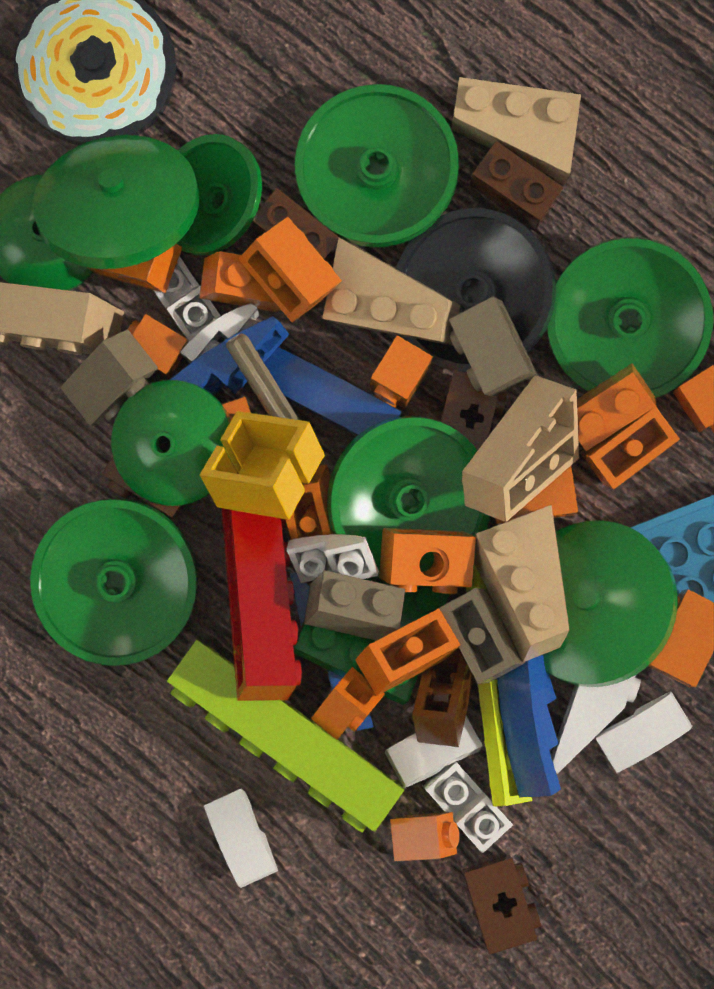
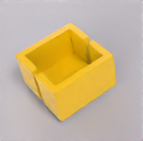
(272, 464)

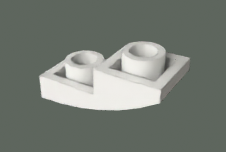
(184, 304)
(224, 327)
(332, 553)
(644, 732)
(419, 761)
(470, 806)
(240, 838)

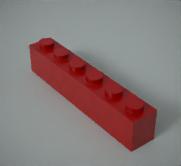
(260, 606)

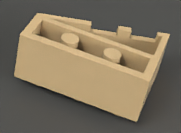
(526, 120)
(386, 299)
(56, 318)
(524, 450)
(525, 581)

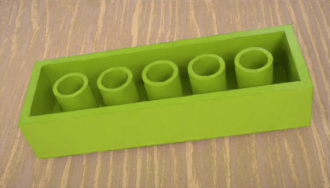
(288, 737)

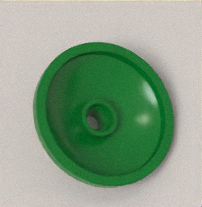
(225, 172)
(24, 254)
(190, 421)

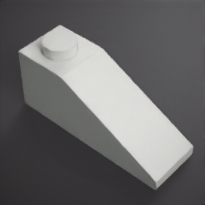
(588, 714)

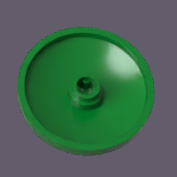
(377, 165)
(116, 201)
(629, 306)
(402, 478)
(114, 581)
(616, 602)

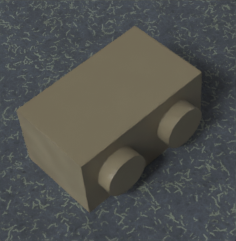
(491, 347)
(109, 378)
(354, 606)
(481, 635)

